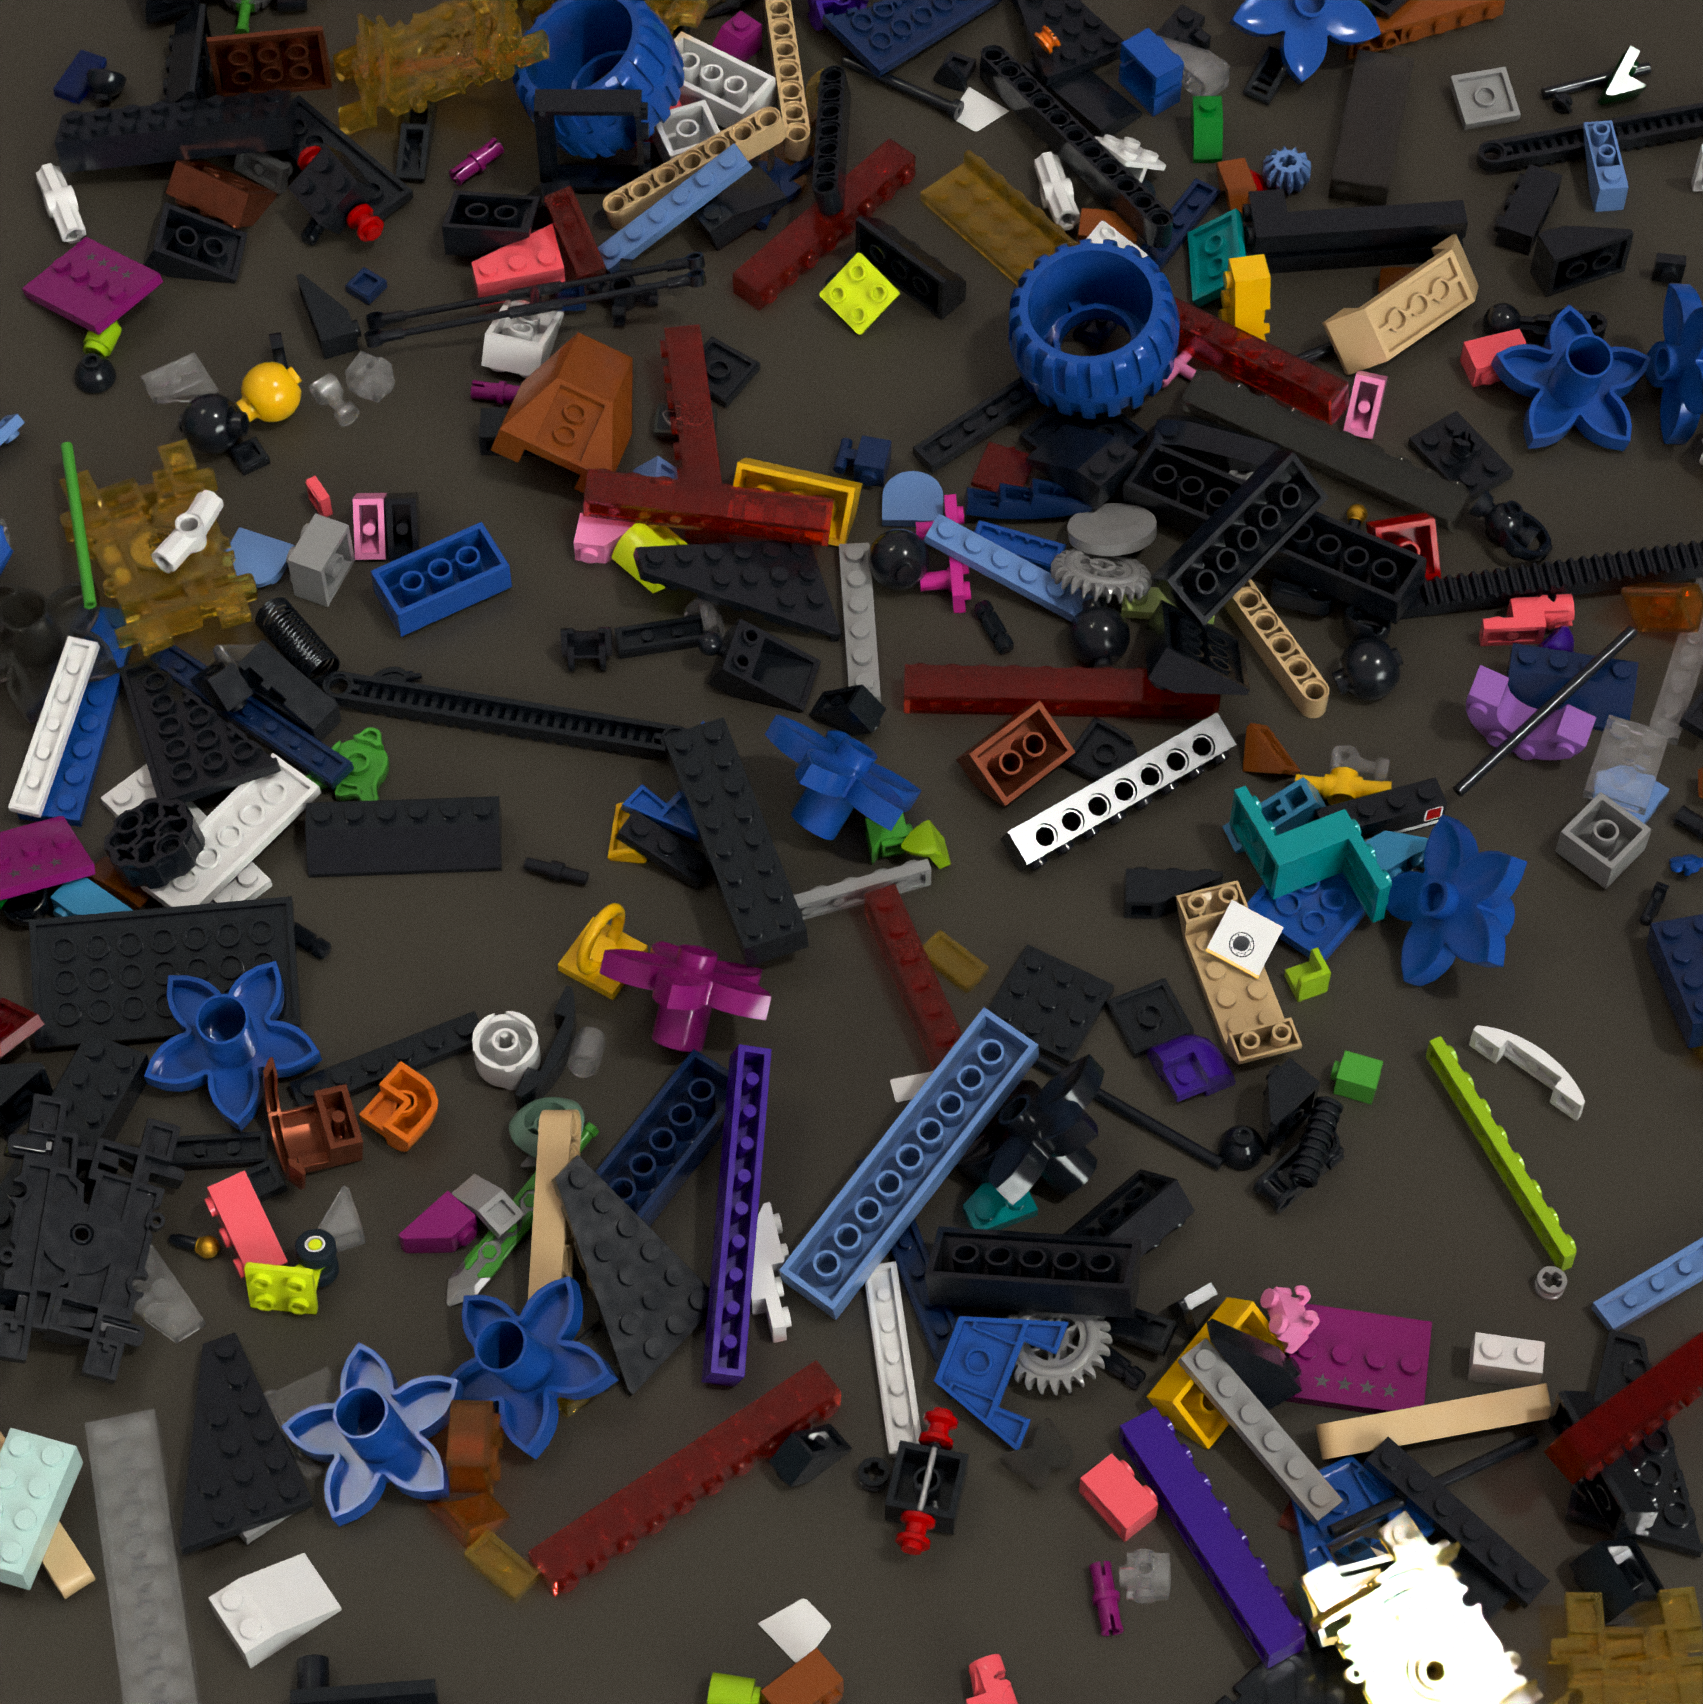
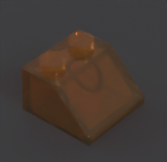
(1665, 606)

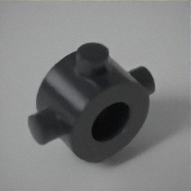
(1562, 103)

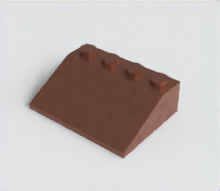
(270, 60)

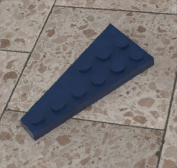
(900, 28)

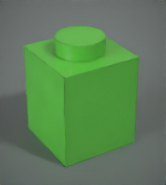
(1356, 1076)

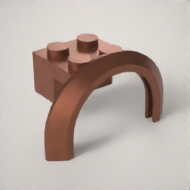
(312, 1134)

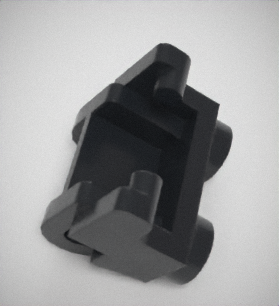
(586, 645)

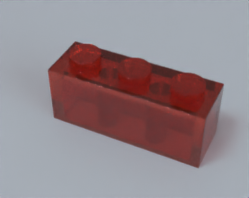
(574, 233)

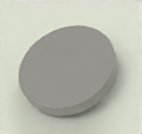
(1112, 530)

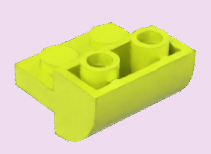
(643, 536)

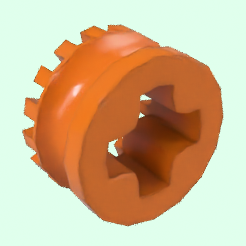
(1046, 39)

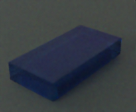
(73, 83)

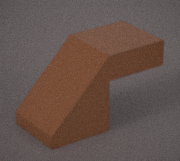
(1236, 181)

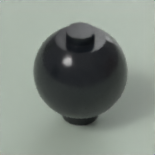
(212, 423)
(898, 559)
(1098, 634)
(1368, 669)

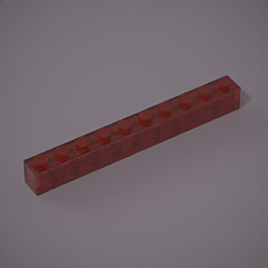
(1061, 691)
(684, 1479)

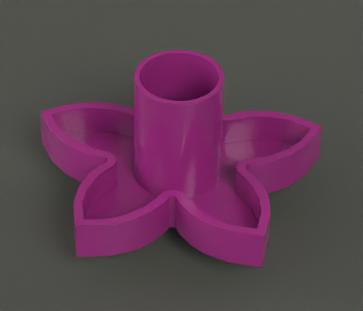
(687, 986)

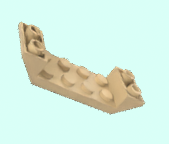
(1404, 310)
(1239, 1003)

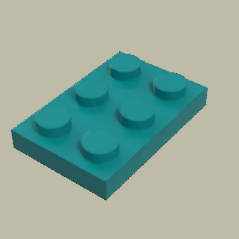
(1209, 254)

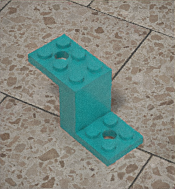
(1310, 853)

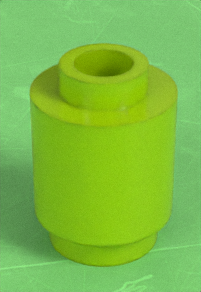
(103, 343)

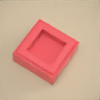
(319, 496)

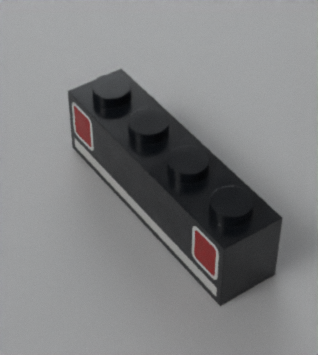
(1394, 810)

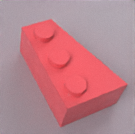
(519, 265)
(243, 1223)

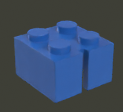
(1151, 71)

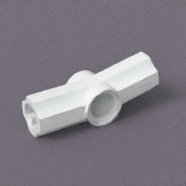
(1056, 191)
(61, 203)
(189, 532)

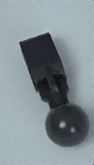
(1505, 317)

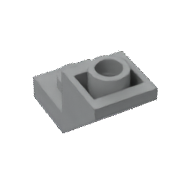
(489, 1204)

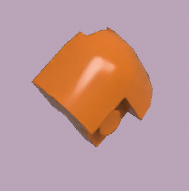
(402, 1107)

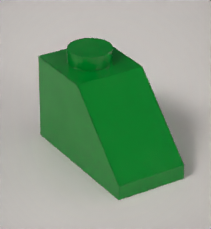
(1207, 129)

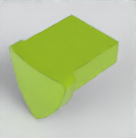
(927, 842)

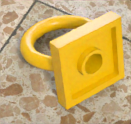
(586, 953)

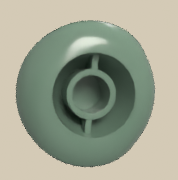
(525, 1123)

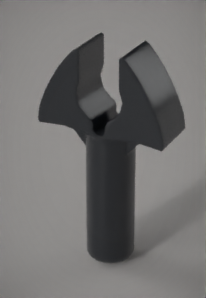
(278, 348)
(1654, 904)

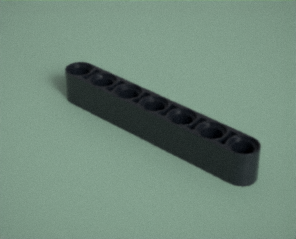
(831, 140)

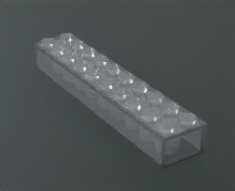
(142, 1560)

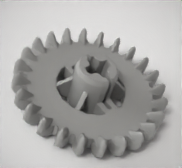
(1101, 575)
(1070, 1360)

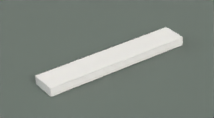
(54, 727)
(892, 1357)

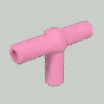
(1181, 368)

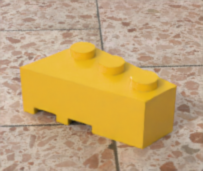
(1246, 294)

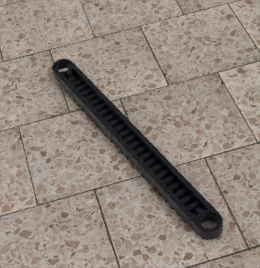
(1569, 141)
(1561, 577)
(501, 715)

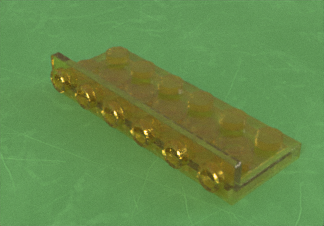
(994, 217)

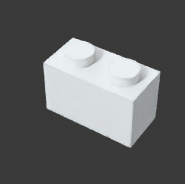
(1506, 1360)

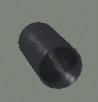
(299, 642)

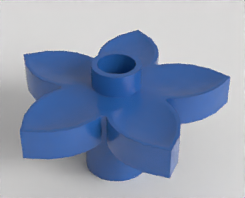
(1305, 28)
(1678, 364)
(1573, 383)
(838, 778)
(1456, 905)
(230, 1041)
(530, 1360)
(377, 1435)

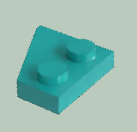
(993, 1212)

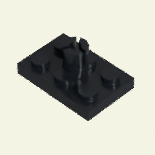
(1460, 455)

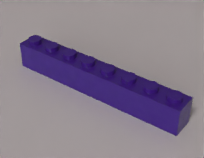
(1212, 1537)

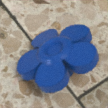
(1689, 863)

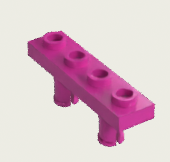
(953, 576)

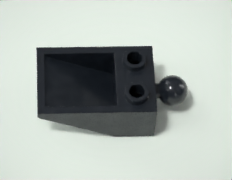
(769, 667)

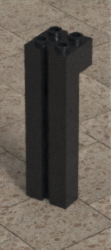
(1346, 235)

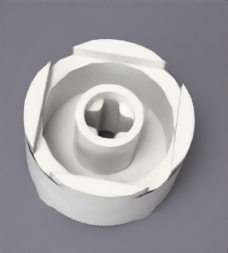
(505, 1048)

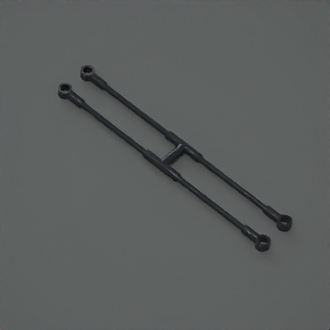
(377, 320)

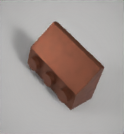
(218, 193)
(1016, 754)

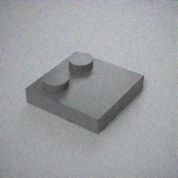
(1484, 98)

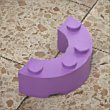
(1499, 713)

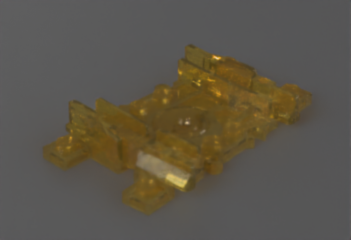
(405, 62)
(124, 538)

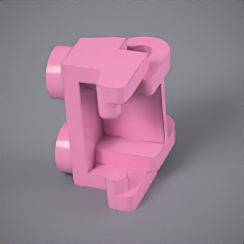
(1288, 1315)

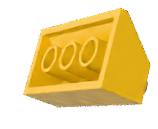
(779, 478)
(1183, 1400)

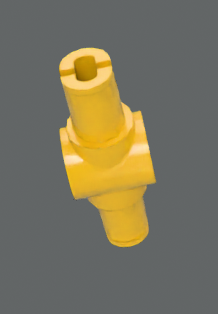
(1344, 785)

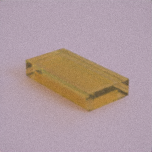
(955, 961)

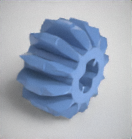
(1286, 170)

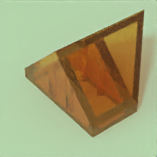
(470, 1516)

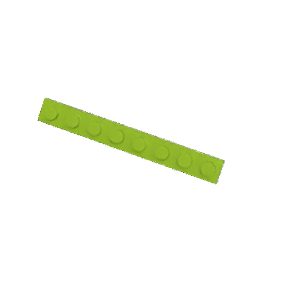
(1505, 1161)

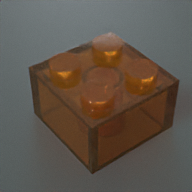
(474, 1446)

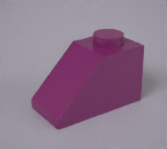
(740, 37)
(440, 1228)

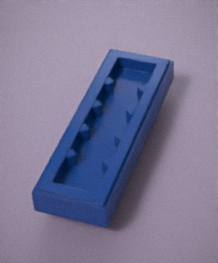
(1027, 546)

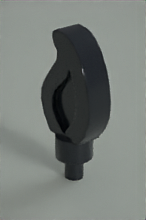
(398, 673)

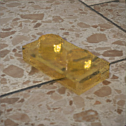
(501, 1565)

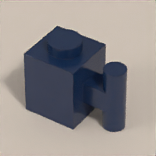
(869, 461)

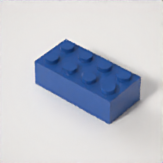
(441, 579)

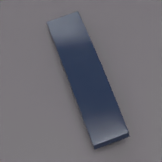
(1038, 501)

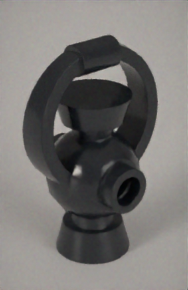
(1512, 527)

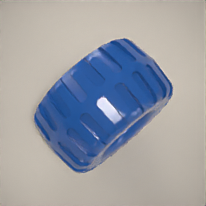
(597, 39)
(1084, 286)

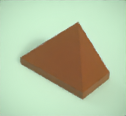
(1265, 753)

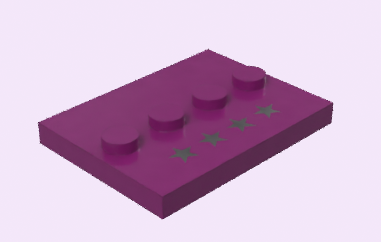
(92, 285)
(41, 857)
(1363, 1361)

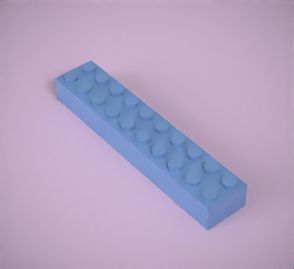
(909, 1163)

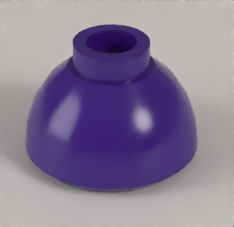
(1559, 639)

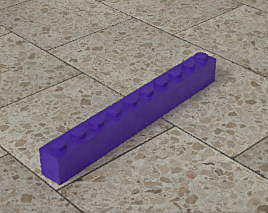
(736, 1216)

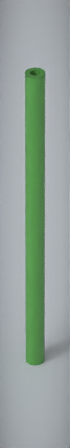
(78, 525)

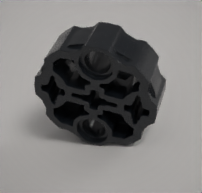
(154, 843)

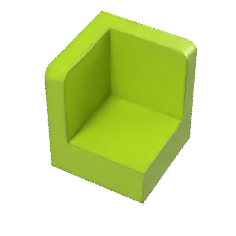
(1309, 977)

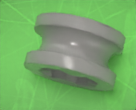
(1553, 1292)

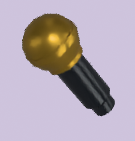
(1356, 515)
(205, 1246)

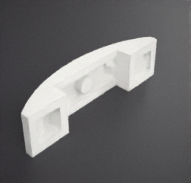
(1495, 1043)

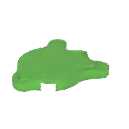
(369, 764)

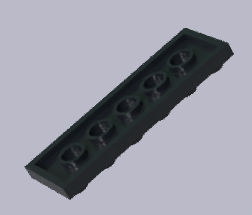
(316, 130)

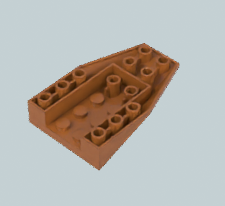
(573, 409)

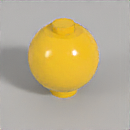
(270, 392)

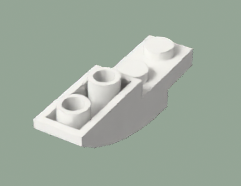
(766, 1280)

